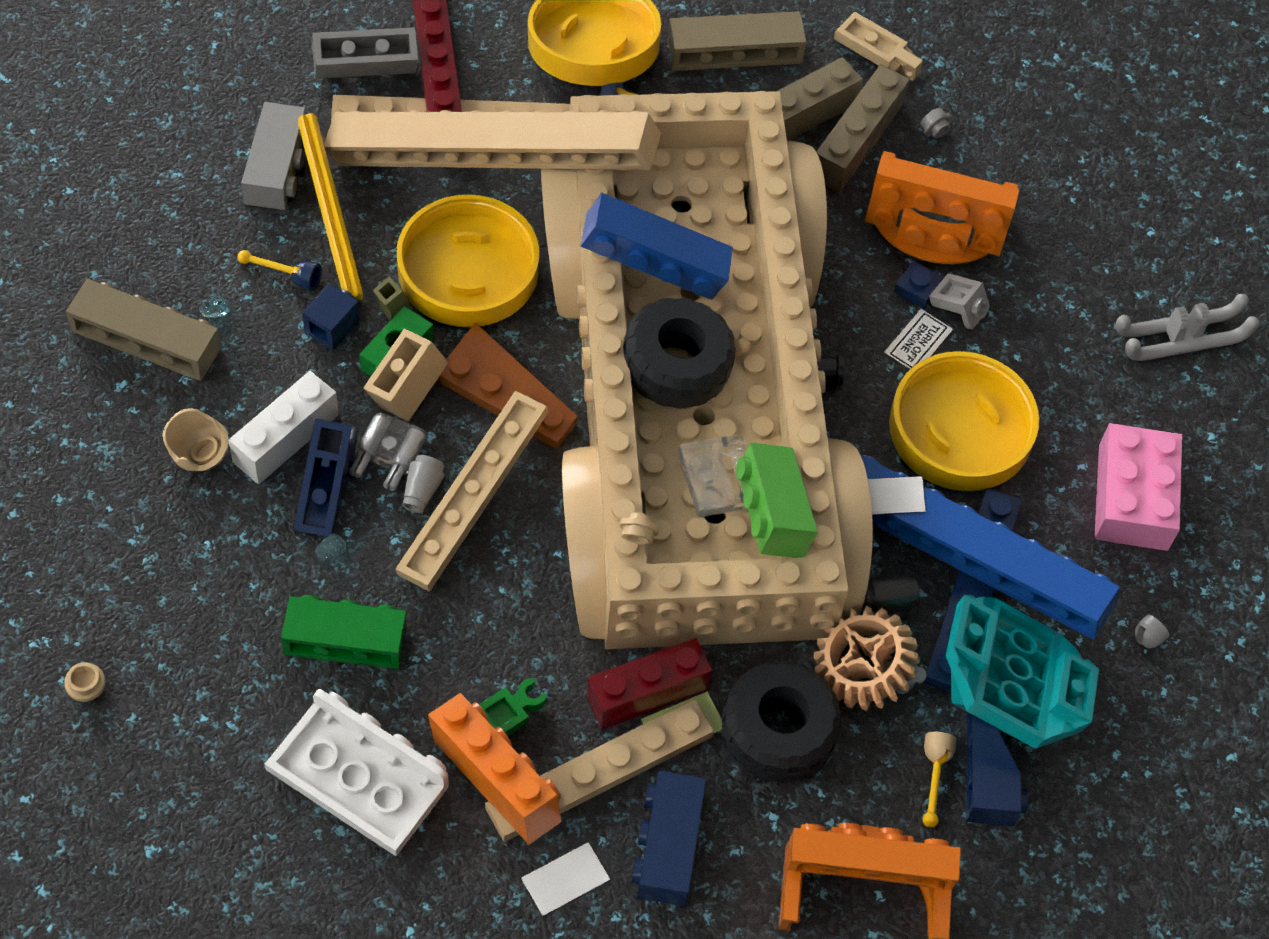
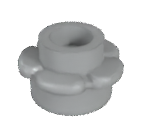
(936, 123)

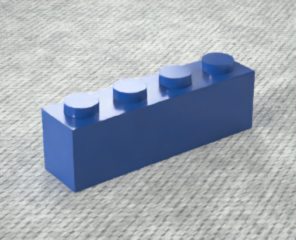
(656, 246)

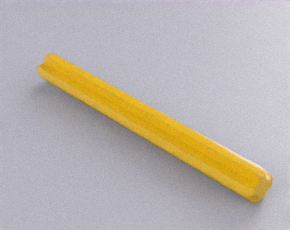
(329, 205)

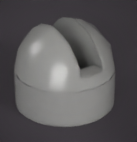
(1150, 632)

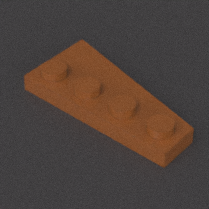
(490, 376)

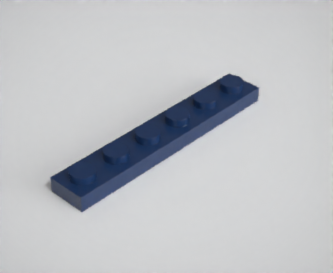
(996, 508)

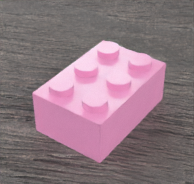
(1138, 487)

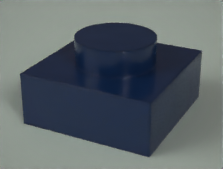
(917, 284)

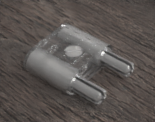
(390, 445)

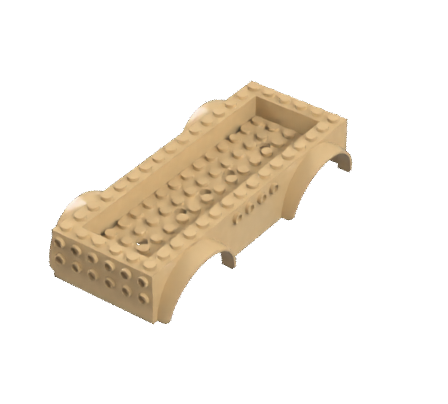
(698, 573)

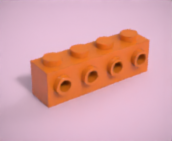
(496, 768)

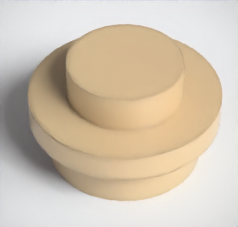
(639, 528)
(84, 682)

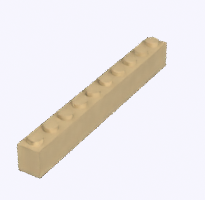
(494, 139)

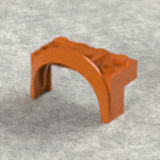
(910, 185)
(871, 855)

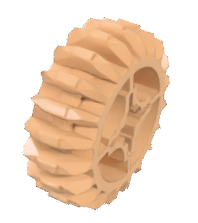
(889, 637)

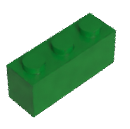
(344, 632)

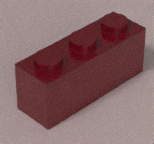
(648, 683)

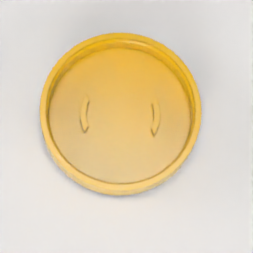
(594, 39)
(468, 260)
(963, 421)

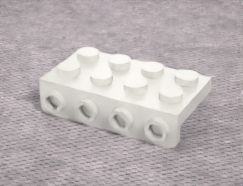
(359, 771)

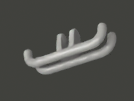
(1186, 330)

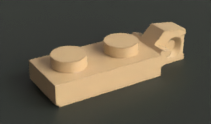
(878, 45)

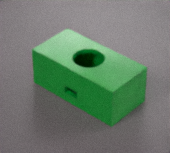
(378, 347)

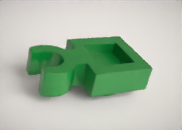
(510, 711)

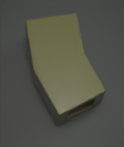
(390, 298)

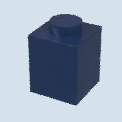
(331, 316)

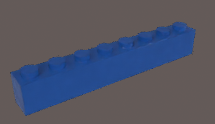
(1001, 558)

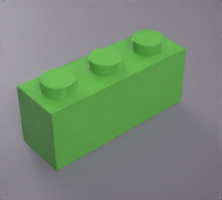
(776, 500)

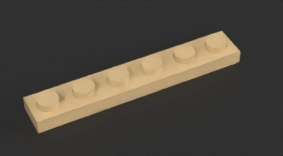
(471, 491)
(621, 759)

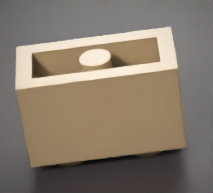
(406, 375)

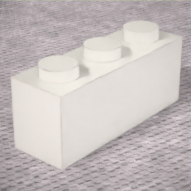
(282, 427)

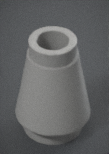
(422, 482)

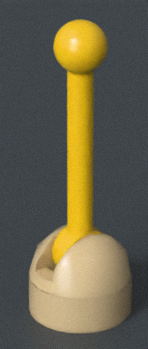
(939, 749)

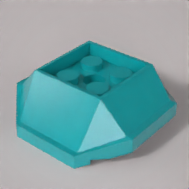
(1018, 673)

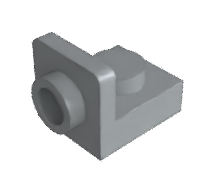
(962, 297)

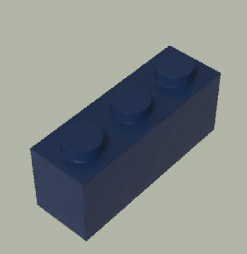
(669, 838)

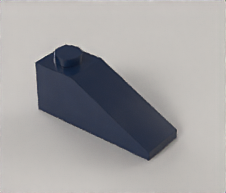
(325, 476)
(991, 777)

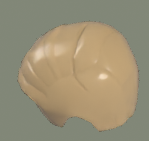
(195, 440)

